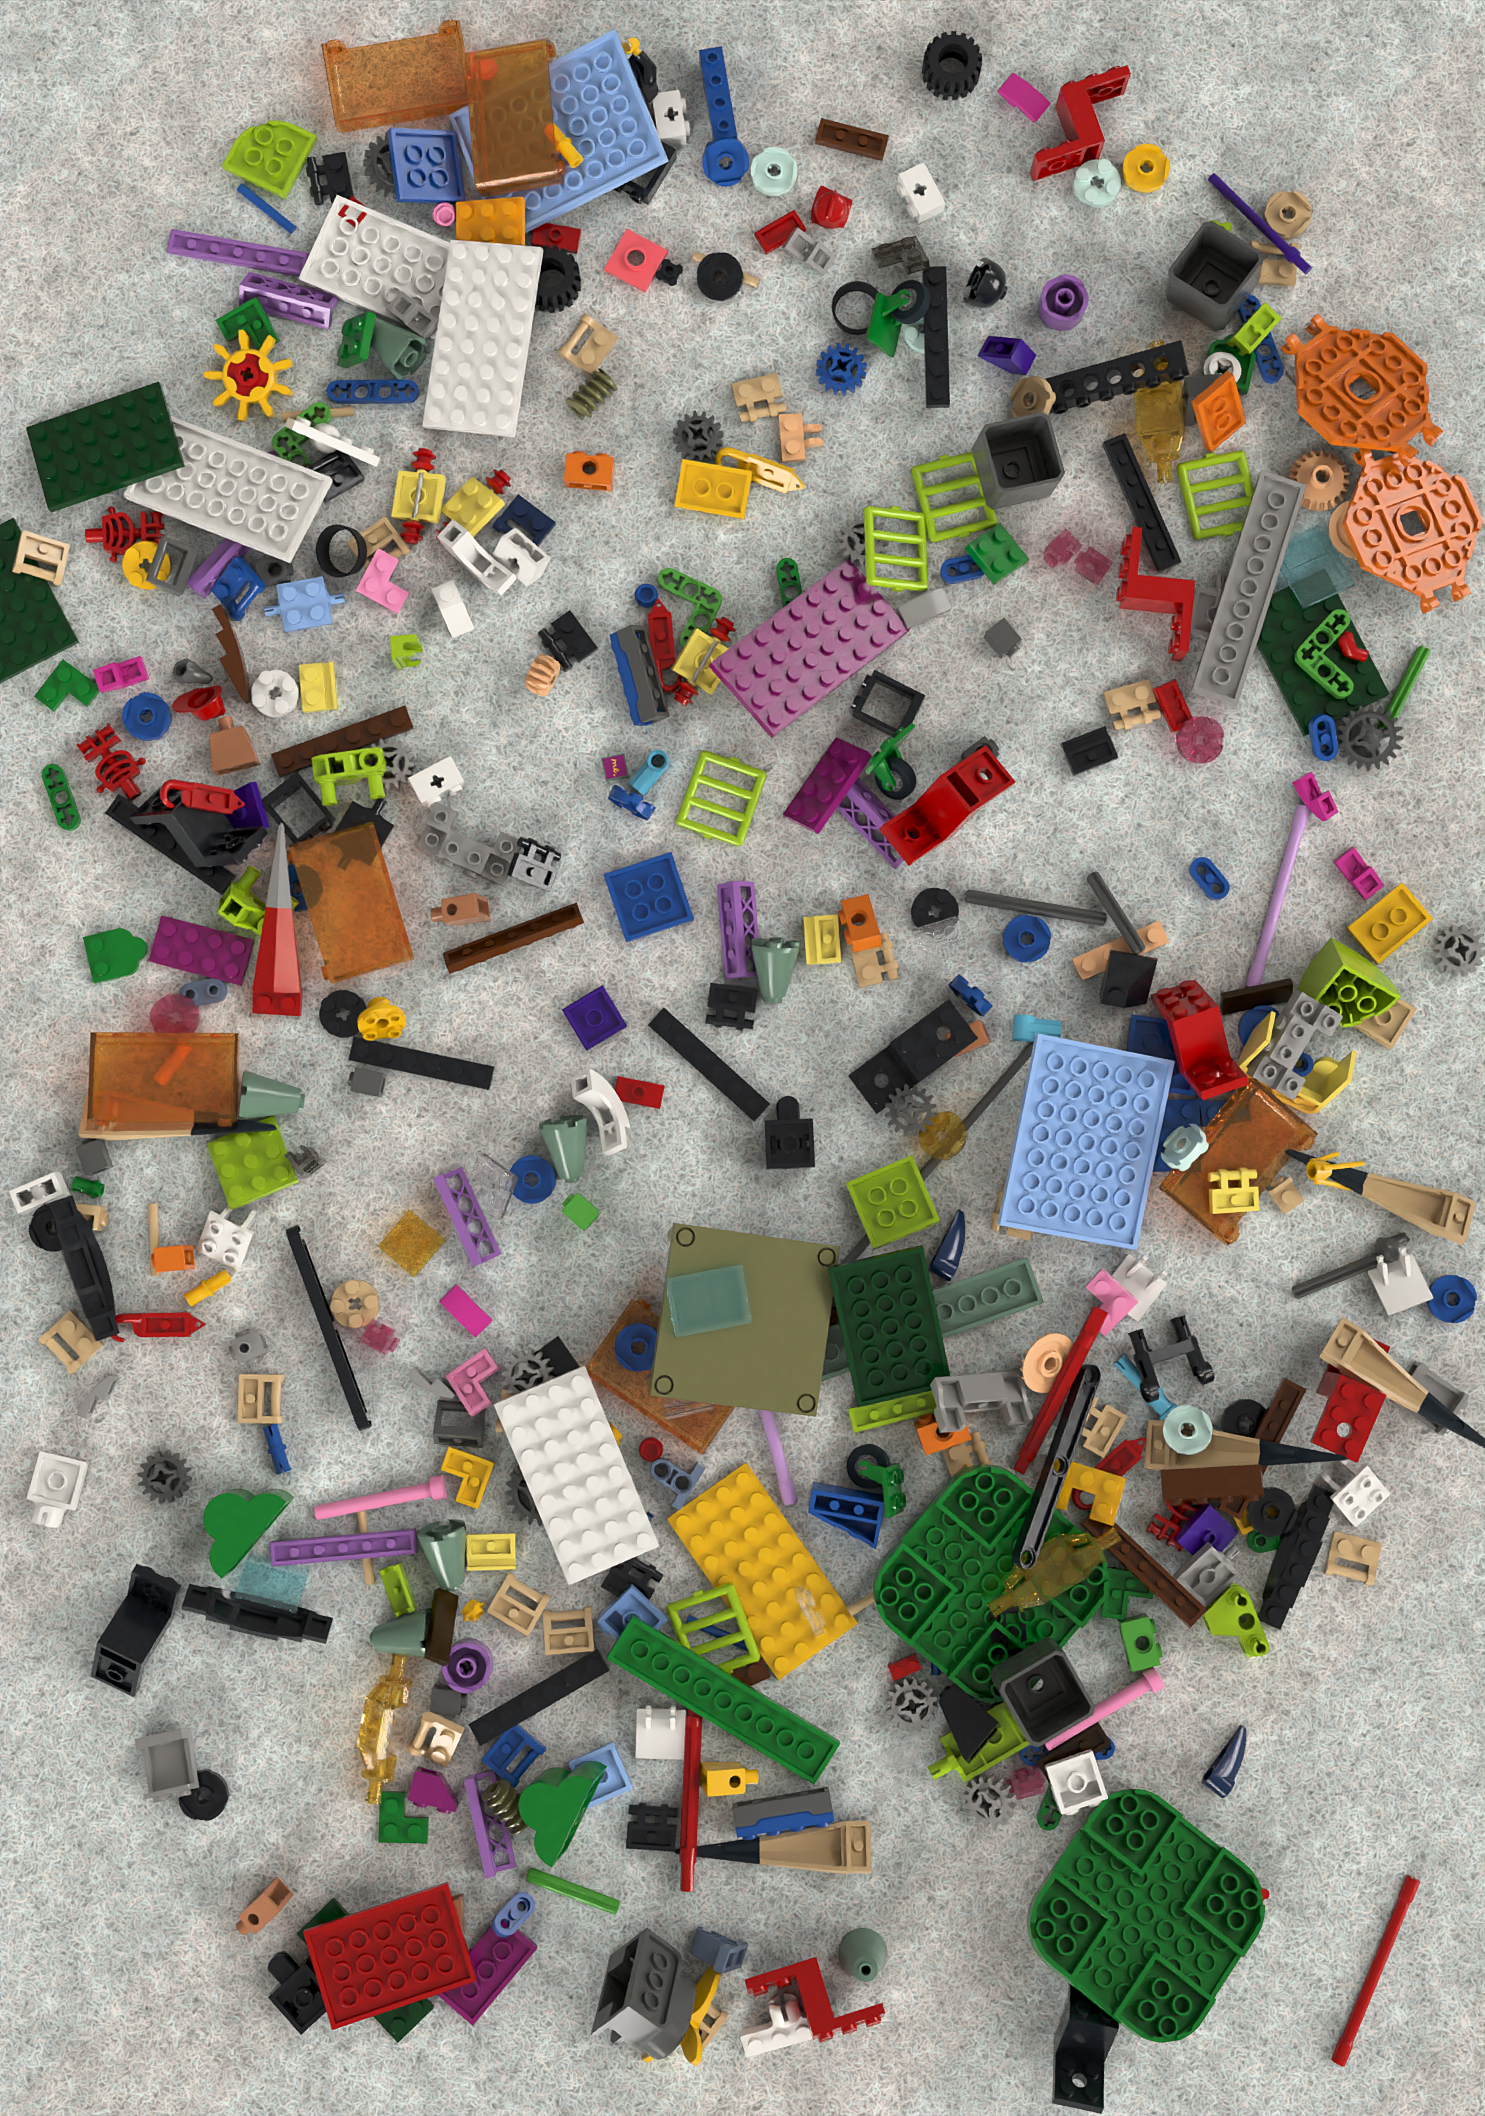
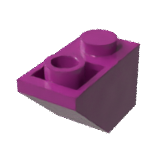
(432, 1789)

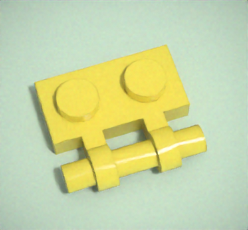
(1233, 1199)

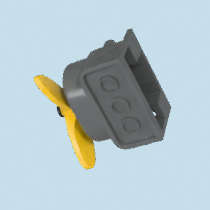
(653, 2000)

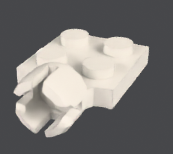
(55, 1487)

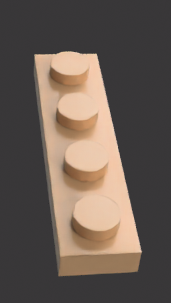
(1096, 959)

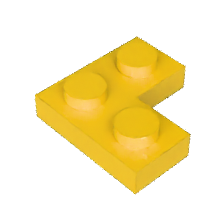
(473, 1470)

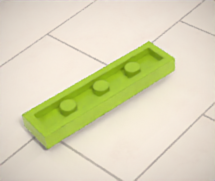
(891, 1411)

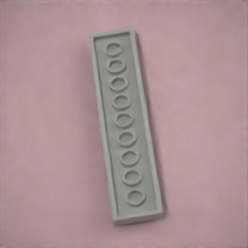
(1248, 588)

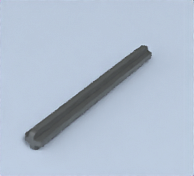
(1035, 907)

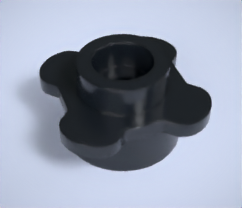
(670, 279)

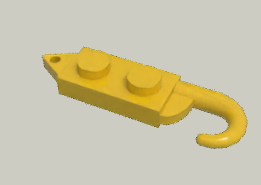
(764, 470)

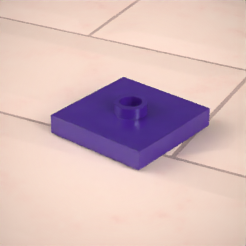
(253, 812)
(594, 1018)
(1206, 1527)

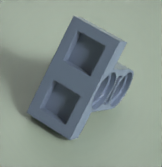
(669, 1479)
(718, 1950)

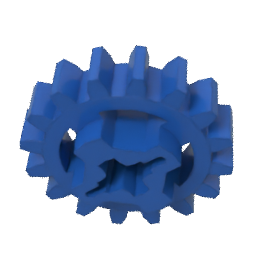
(838, 358)

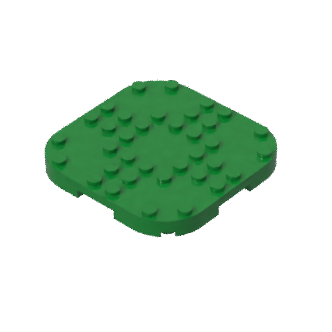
(955, 1562)
(1146, 1915)

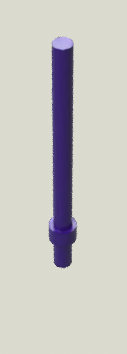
(1290, 253)

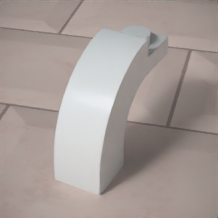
(475, 558)
(606, 1107)

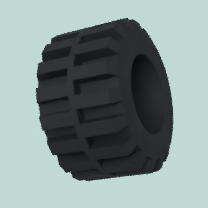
(952, 83)
(568, 289)

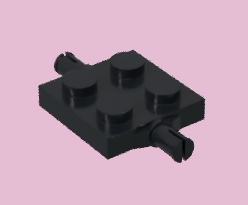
(359, 815)

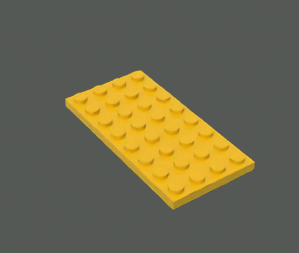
(748, 1542)

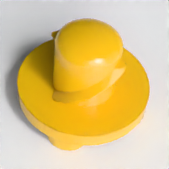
(381, 1020)

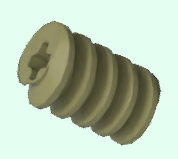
(591, 393)
(505, 1802)

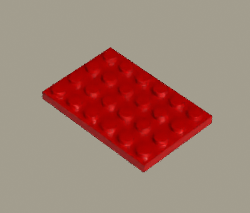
(390, 1955)

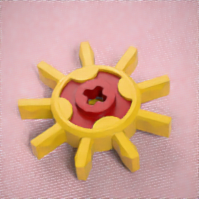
(244, 363)

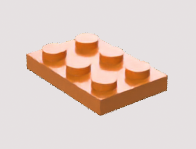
(1218, 411)

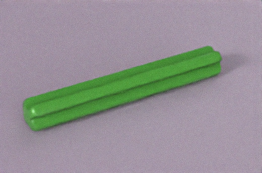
(1406, 683)
(573, 1891)

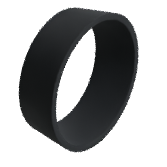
(850, 287)
(323, 556)

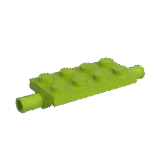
(1002, 1745)

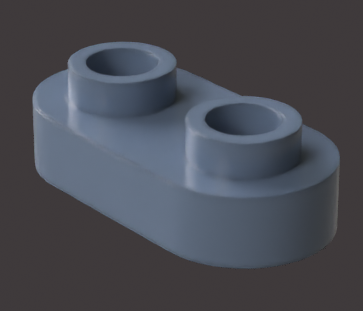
(202, 991)

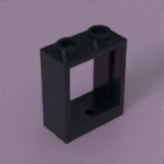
(640, 194)
(868, 684)
(284, 791)

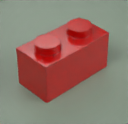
(904, 1666)

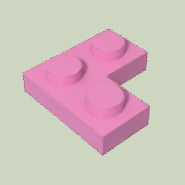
(375, 582)
(1114, 1299)
(467, 1380)

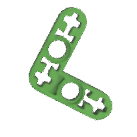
(296, 440)
(701, 608)
(1318, 658)

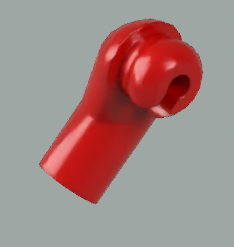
(1350, 649)

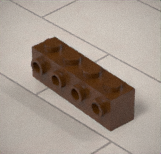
(1212, 1483)

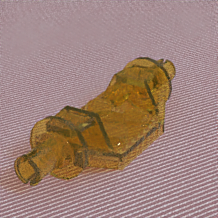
(1160, 421)
(1055, 1570)
(376, 1727)

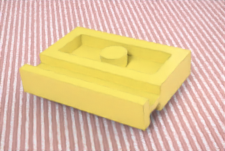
(318, 687)
(822, 939)
(491, 1551)

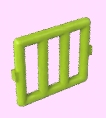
(1189, 489)
(922, 493)
(871, 557)
(690, 799)
(736, 1611)

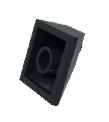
(1127, 979)

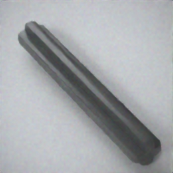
(1116, 913)
(1335, 1276)

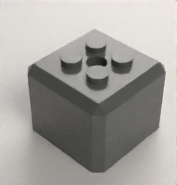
(1215, 259)
(1029, 446)
(1053, 1707)

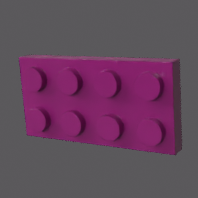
(827, 785)
(201, 950)
(495, 1964)

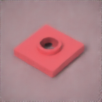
(641, 275)

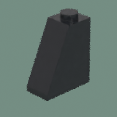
(967, 1720)

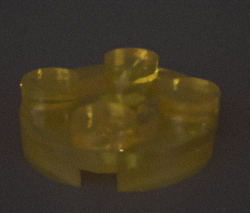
(945, 1148)

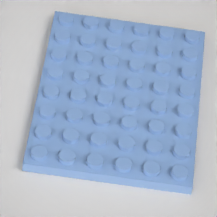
(603, 115)
(1085, 1142)

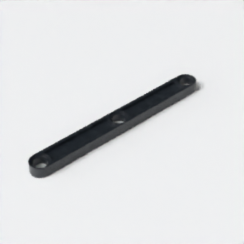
(325, 1321)
(1050, 1481)

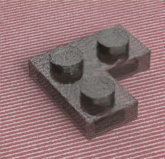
(905, 251)

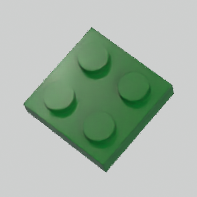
(356, 339)
(997, 553)

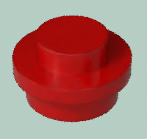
(650, 1449)

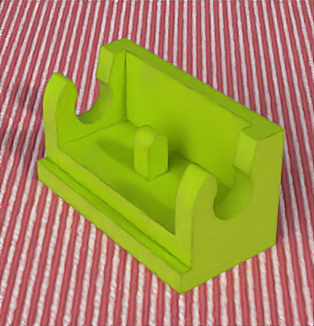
(1254, 329)
(404, 647)
(398, 1589)

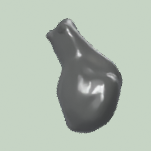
(189, 672)
(1390, 1246)

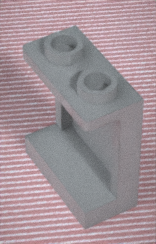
(1443, 1391)
(169, 1764)

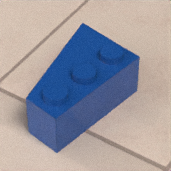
(849, 1510)

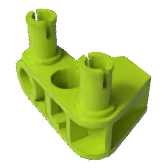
(355, 768)
(238, 895)
(1224, 1619)

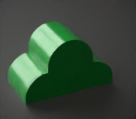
(238, 1522)
(556, 1806)

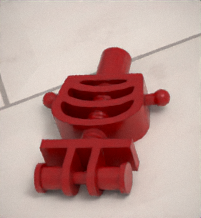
(109, 534)
(122, 777)
(1178, 1515)

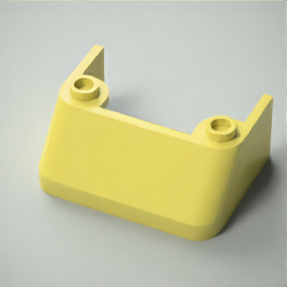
(1321, 1084)

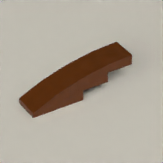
(234, 660)

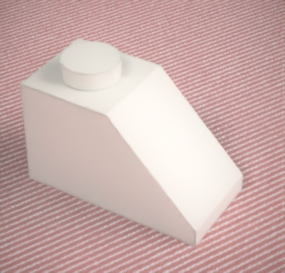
(452, 609)

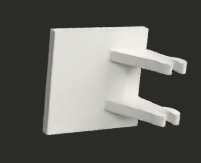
(226, 1240)
(1140, 1283)
(1399, 1283)
(1359, 1495)
(660, 1733)

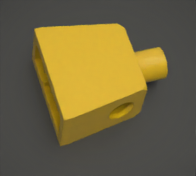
(716, 1778)

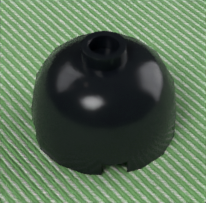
(989, 282)

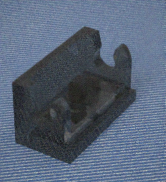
(306, 1163)

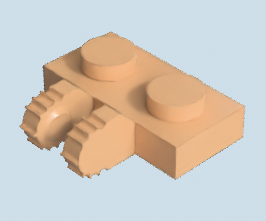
(792, 437)

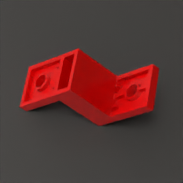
(1080, 122)
(1156, 594)
(947, 805)
(1199, 1039)
(1349, 1404)
(814, 1999)

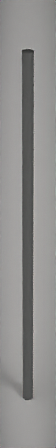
(968, 1121)

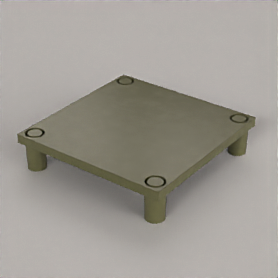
(757, 1364)

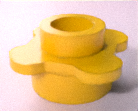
(473, 1610)

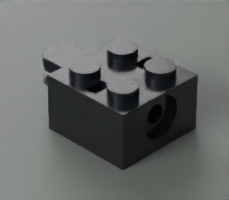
(789, 1137)
(297, 1992)

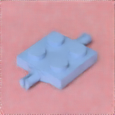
(304, 604)

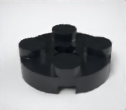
(706, 279)
(933, 896)
(331, 1006)
(39, 1230)
(1237, 1411)
(1276, 1524)
(218, 1797)

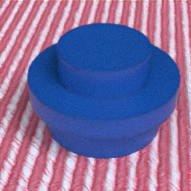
(646, 595)

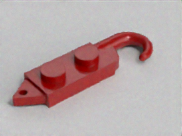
(662, 642)
(202, 796)
(159, 1324)
(1117, 1463)

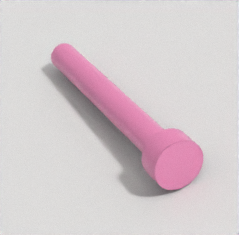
(434, 1488)
(1149, 1681)

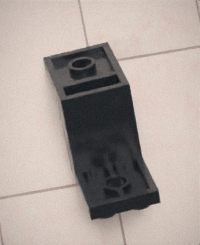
(202, 834)
(913, 1055)
(135, 1630)
(1080, 2053)

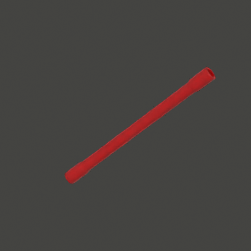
(1405, 1898)

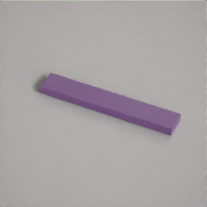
(236, 252)
(343, 1547)

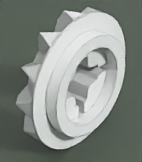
(1224, 361)

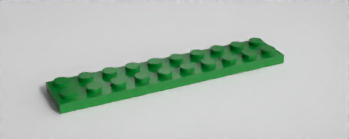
(723, 1699)

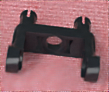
(1186, 1344)

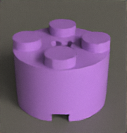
(1059, 315)
(481, 1659)

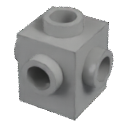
(256, 1343)

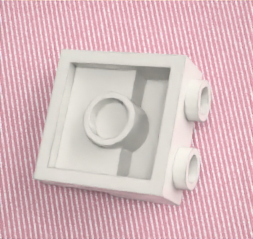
(1076, 1782)

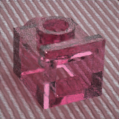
(1061, 549)
(1100, 562)
(380, 1337)
(1025, 1783)

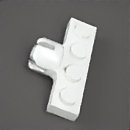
(328, 439)
(785, 2029)

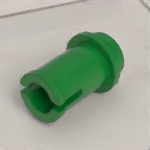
(88, 1187)

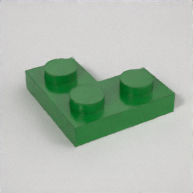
(250, 318)
(66, 681)
(1121, 1586)
(395, 1826)

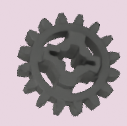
(703, 427)
(908, 1099)
(166, 1486)

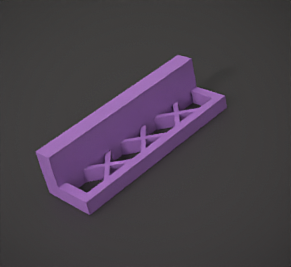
(287, 302)
(214, 566)
(867, 802)
(735, 929)
(459, 1221)
(482, 1830)

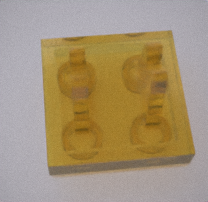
(412, 1243)

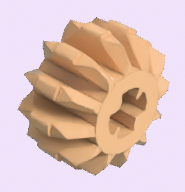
(542, 675)

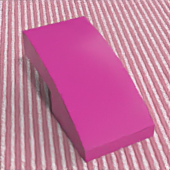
(1024, 96)
(120, 675)
(1319, 803)
(1359, 875)
(465, 1310)

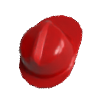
(830, 209)
(201, 702)

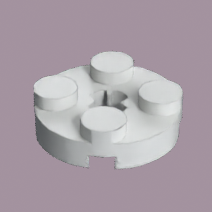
(268, 682)

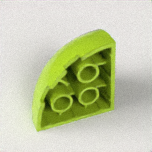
(1348, 984)

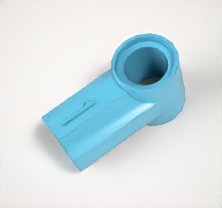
(648, 774)
(1027, 1026)

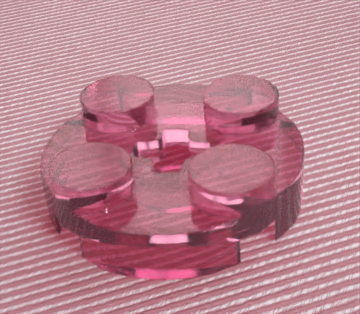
(1187, 735)
(170, 1004)

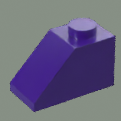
(1008, 354)

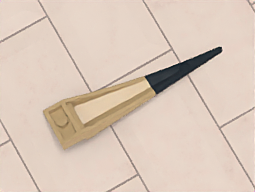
(142, 1130)
(1429, 1208)
(1366, 1362)
(1226, 1450)
(831, 1849)

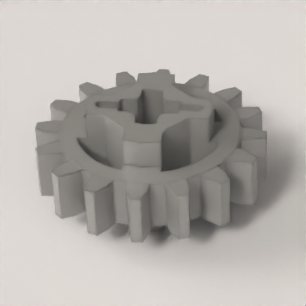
(854, 535)
(396, 758)
(1457, 941)
(526, 1366)
(923, 1702)
(989, 1800)

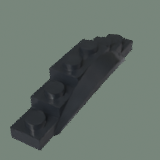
(85, 1267)
(1295, 1557)
(255, 1618)

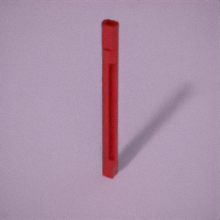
(1060, 1388)
(690, 1799)

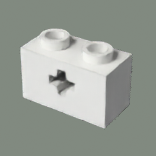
(671, 105)
(919, 180)
(521, 556)
(445, 771)
(39, 1192)

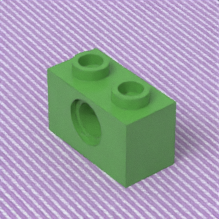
(580, 1210)
(1145, 1656)

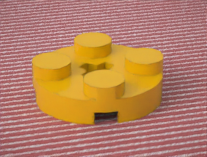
(1156, 160)
(135, 556)

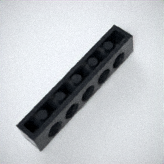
(1125, 367)

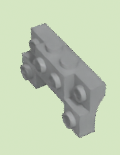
(465, 852)
(1288, 1040)
(980, 1393)

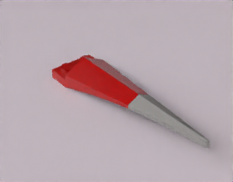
(277, 971)

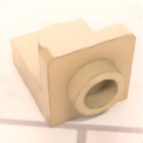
(1285, 1194)
(100, 1215)

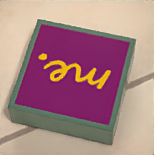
(615, 767)

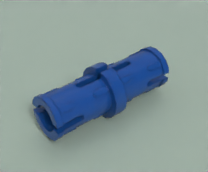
(276, 1449)

